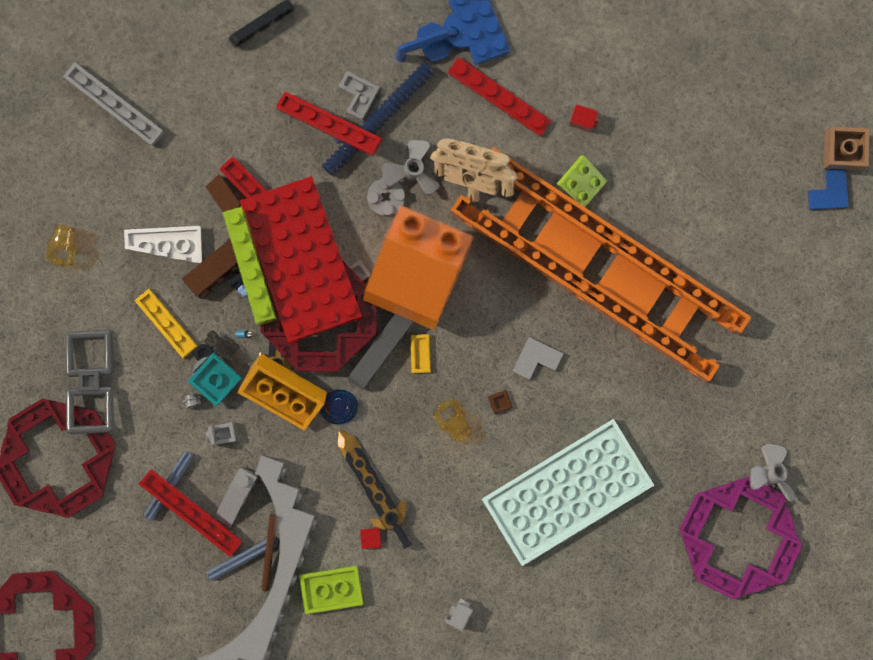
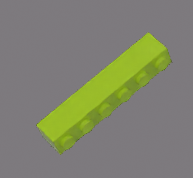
(250, 266)

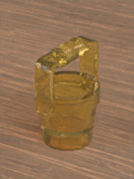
(62, 239)
(456, 424)

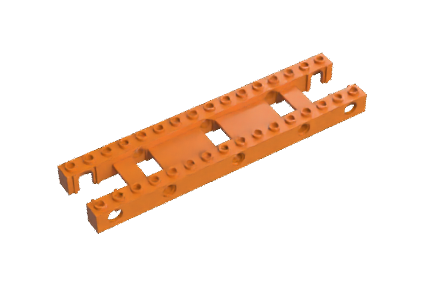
(628, 285)

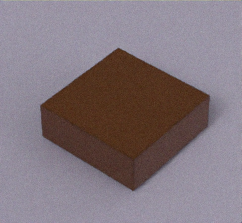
(500, 402)

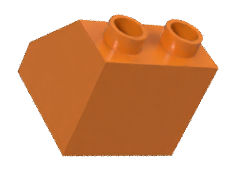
(417, 267)

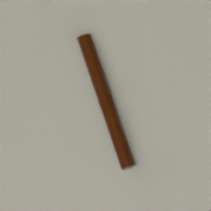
(269, 552)

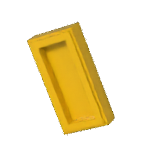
(420, 353)

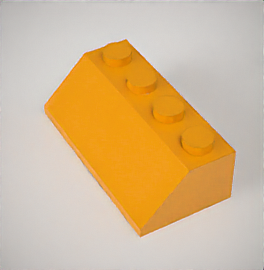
(282, 392)

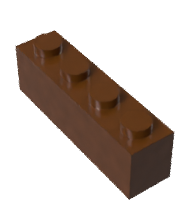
(212, 270)

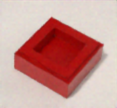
(370, 538)

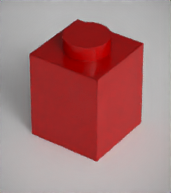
(584, 118)

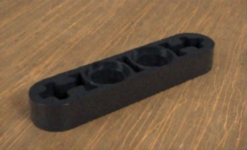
(261, 23)

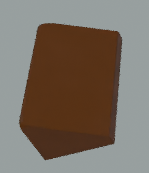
(222, 194)

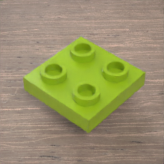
(582, 181)

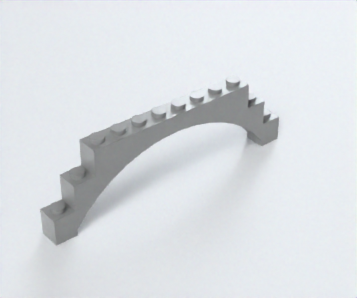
(294, 532)

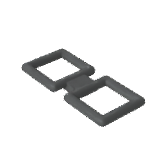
(89, 382)

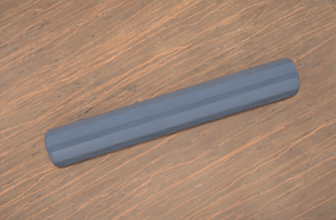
(173, 478)
(238, 560)

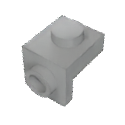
(221, 434)

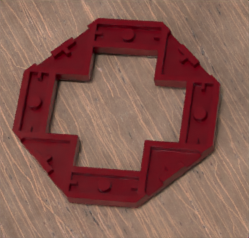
(347, 343)
(45, 498)
(63, 598)

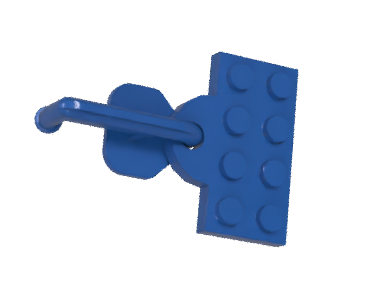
(476, 31)

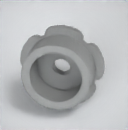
(191, 400)

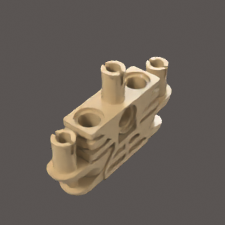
(473, 168)

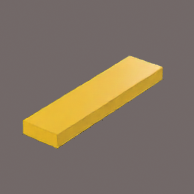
(166, 323)

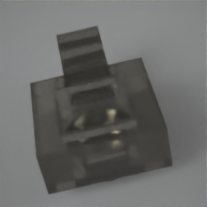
(222, 346)

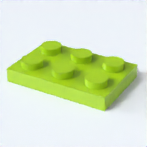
(331, 589)

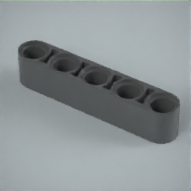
(379, 351)

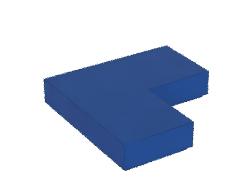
(834, 195)

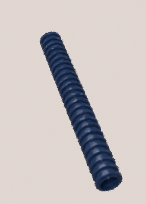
(381, 115)

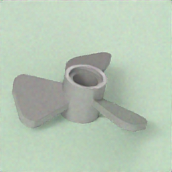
(393, 172)
(774, 471)

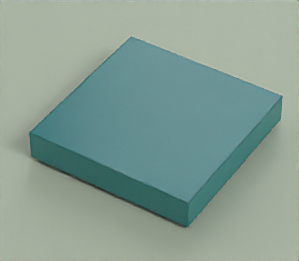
(214, 379)

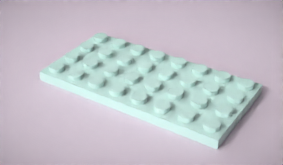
(567, 492)

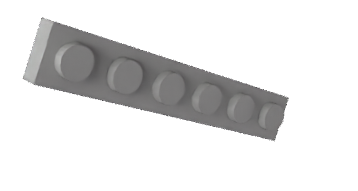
(113, 104)

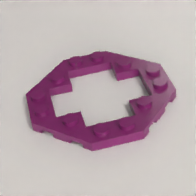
(700, 551)

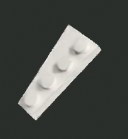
(168, 242)

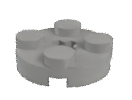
(388, 207)

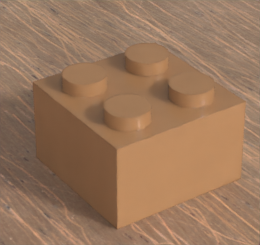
(846, 148)

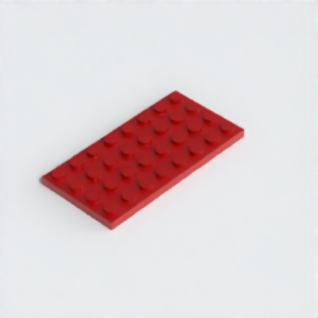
(300, 259)

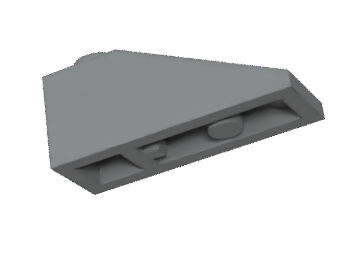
(236, 496)

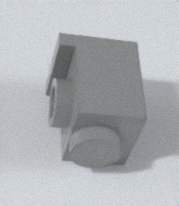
(459, 614)

